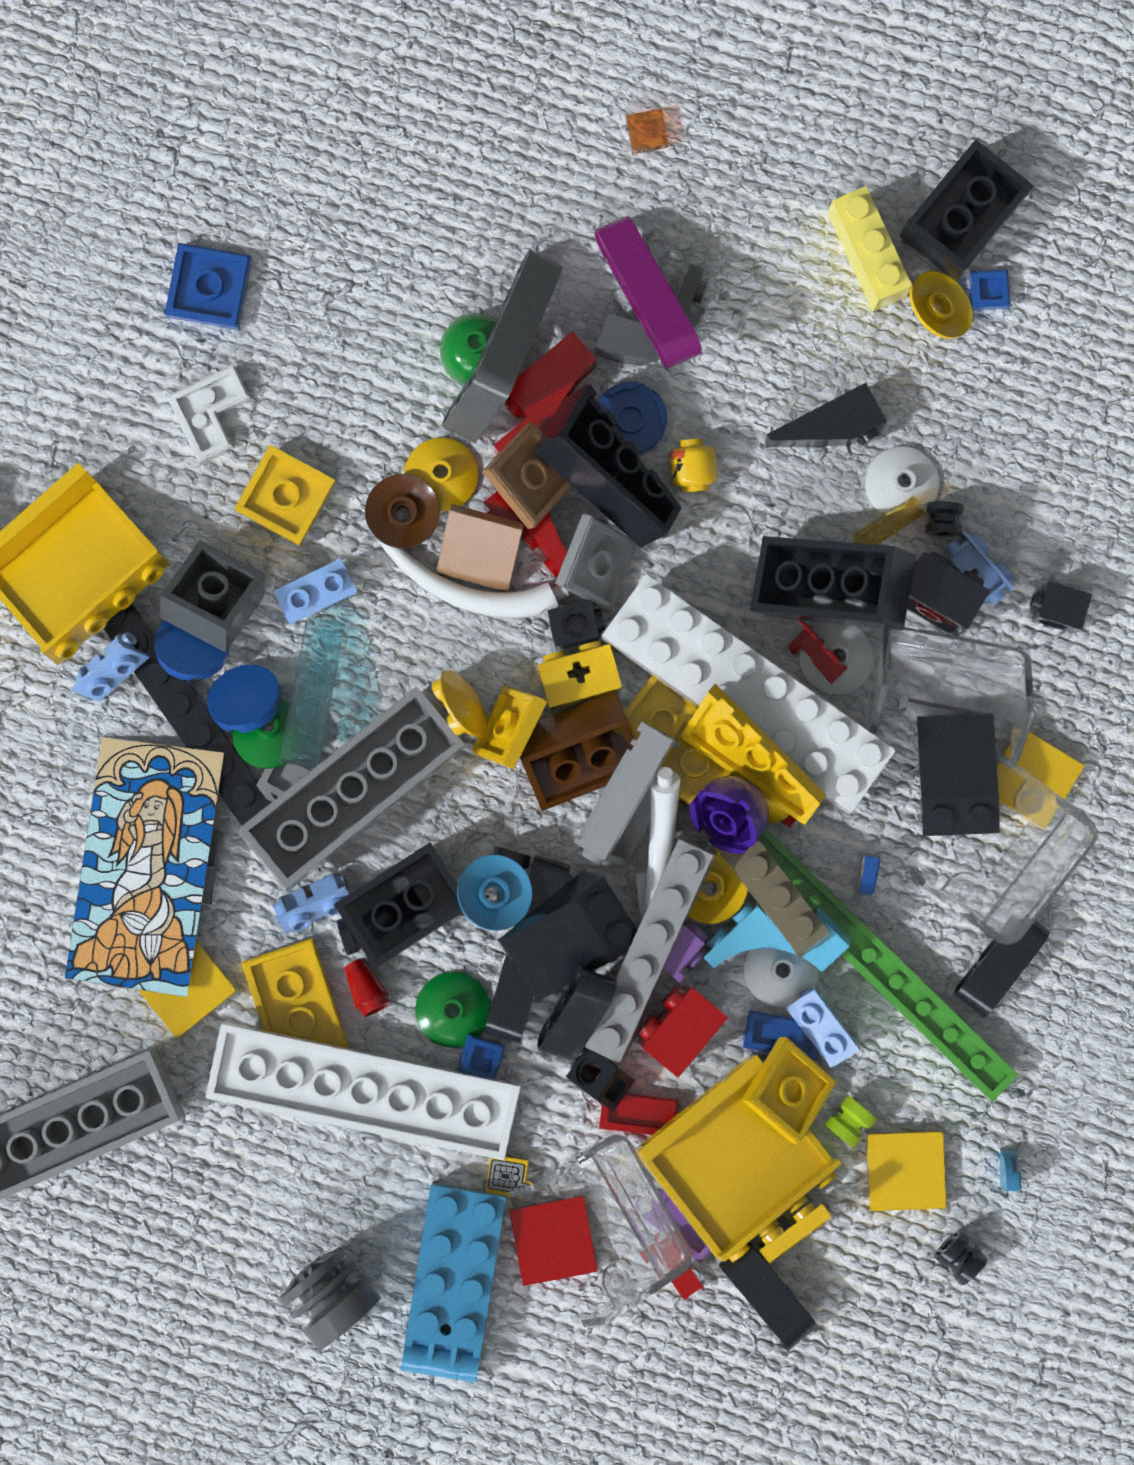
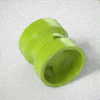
(849, 1123)

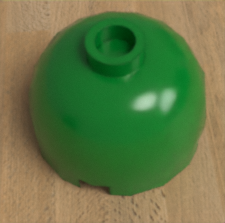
(464, 344)

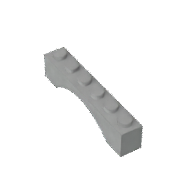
(652, 947)

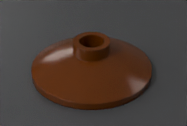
(396, 493)

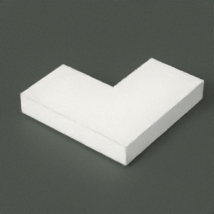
(199, 408)

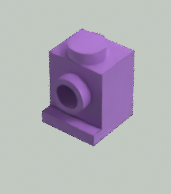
(686, 950)

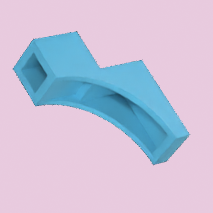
(757, 931)

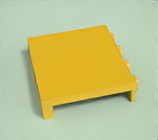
(73, 564)
(732, 1167)

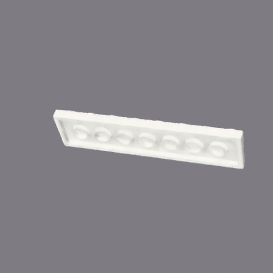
(362, 1091)

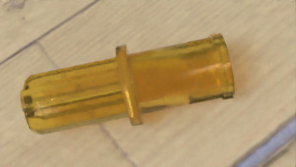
(890, 523)

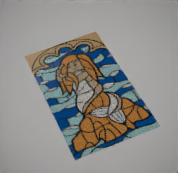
(144, 866)

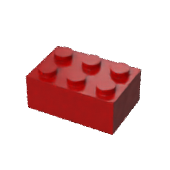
(680, 1029)

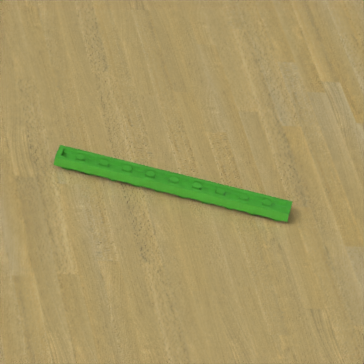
(899, 983)

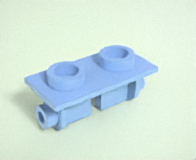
(973, 555)
(315, 591)
(106, 673)
(297, 912)
(822, 1027)

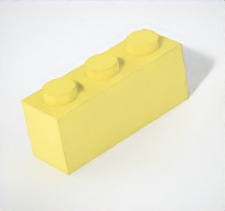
(869, 248)

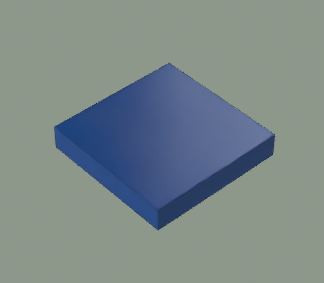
(208, 286)

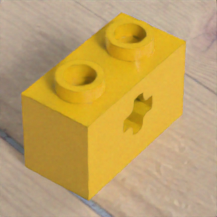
(600, 680)

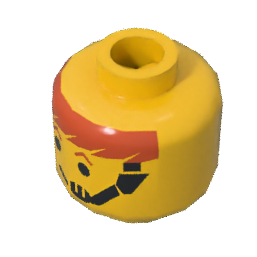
(693, 466)

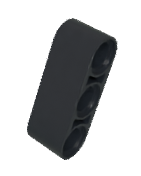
(998, 970)
(576, 1014)
(769, 1297)

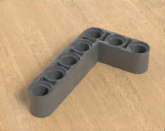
(505, 348)

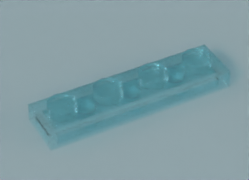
(312, 692)

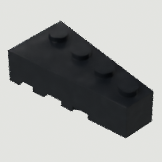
(606, 469)

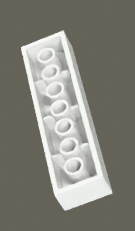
(695, 653)

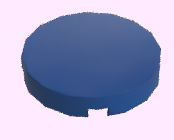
(638, 412)
(186, 655)
(244, 698)

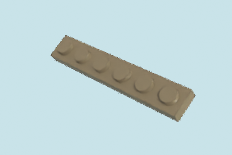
(776, 897)

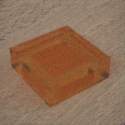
(646, 131)

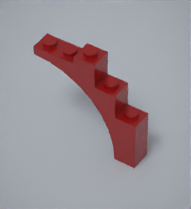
(537, 398)

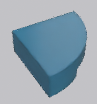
(1009, 1178)

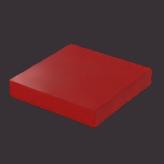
(553, 1240)

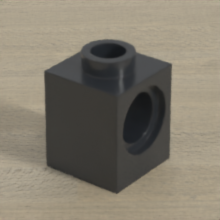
(1060, 607)
(563, 637)
(611, 1084)

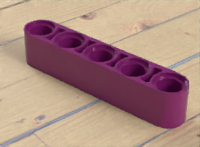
(648, 292)

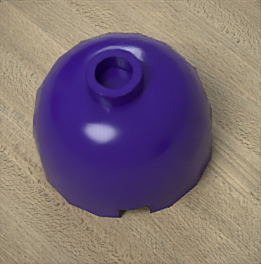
(731, 813)

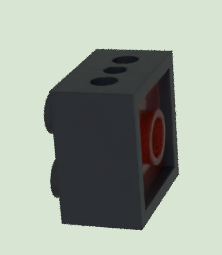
(944, 594)

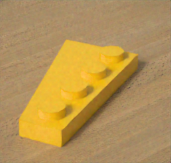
(744, 750)

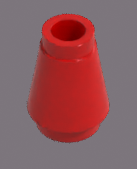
(366, 988)

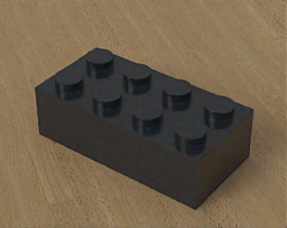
(833, 582)

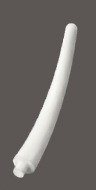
(495, 604)
(664, 808)

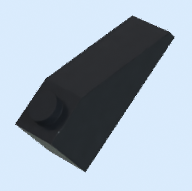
(836, 423)

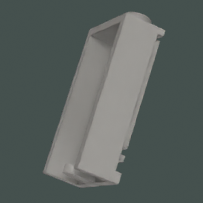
(624, 807)

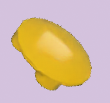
(461, 703)

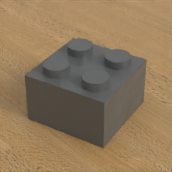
(212, 596)

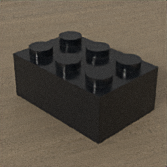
(966, 210)

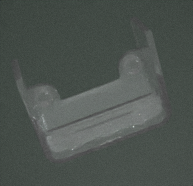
(954, 676)
(1028, 871)
(631, 1215)

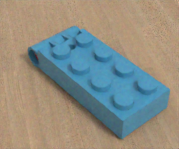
(453, 1282)

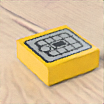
(506, 1175)

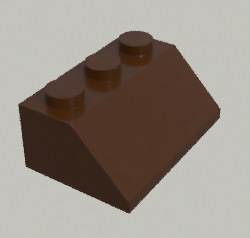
(576, 750)

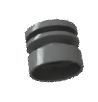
(329, 1298)

